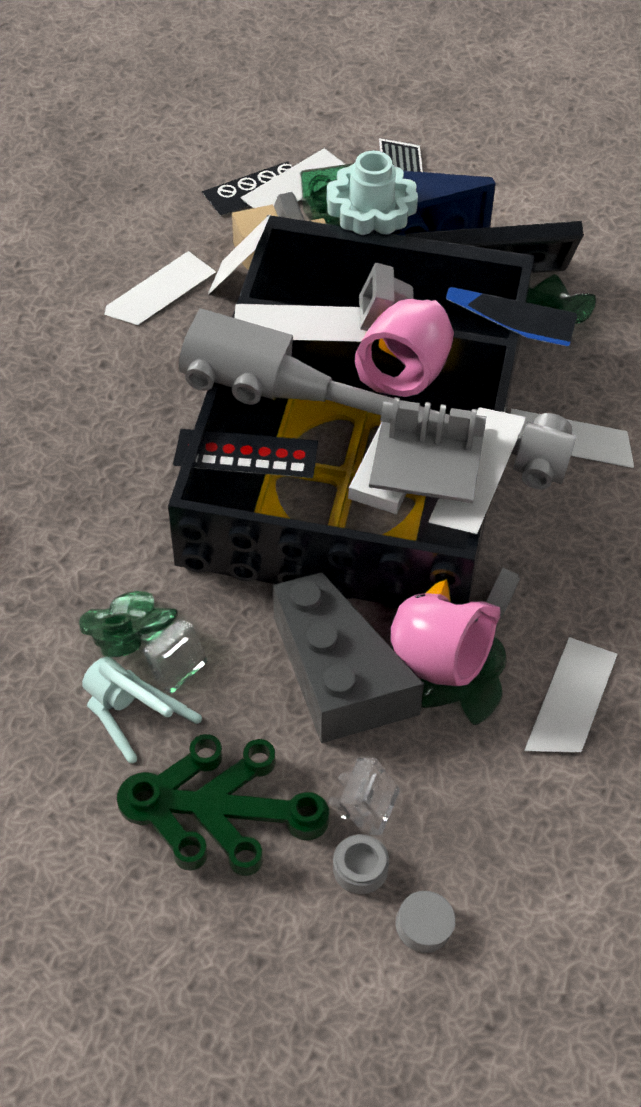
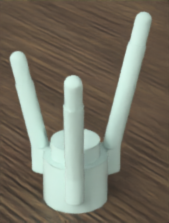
(116, 688)

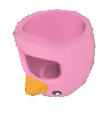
(417, 336)
(443, 638)

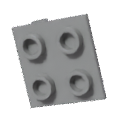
(428, 451)

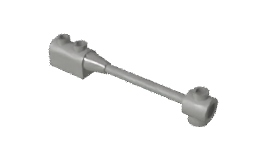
(260, 363)

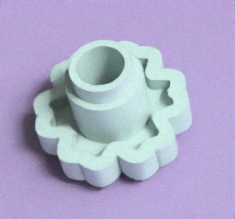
(372, 195)

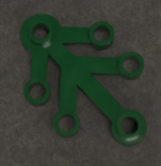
(215, 804)

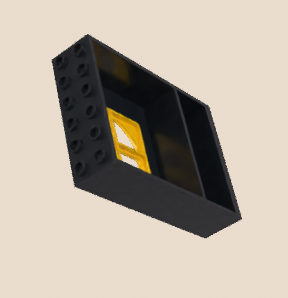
(235, 519)

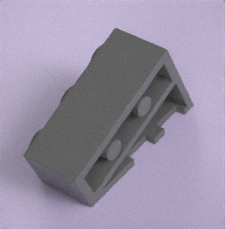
(341, 661)

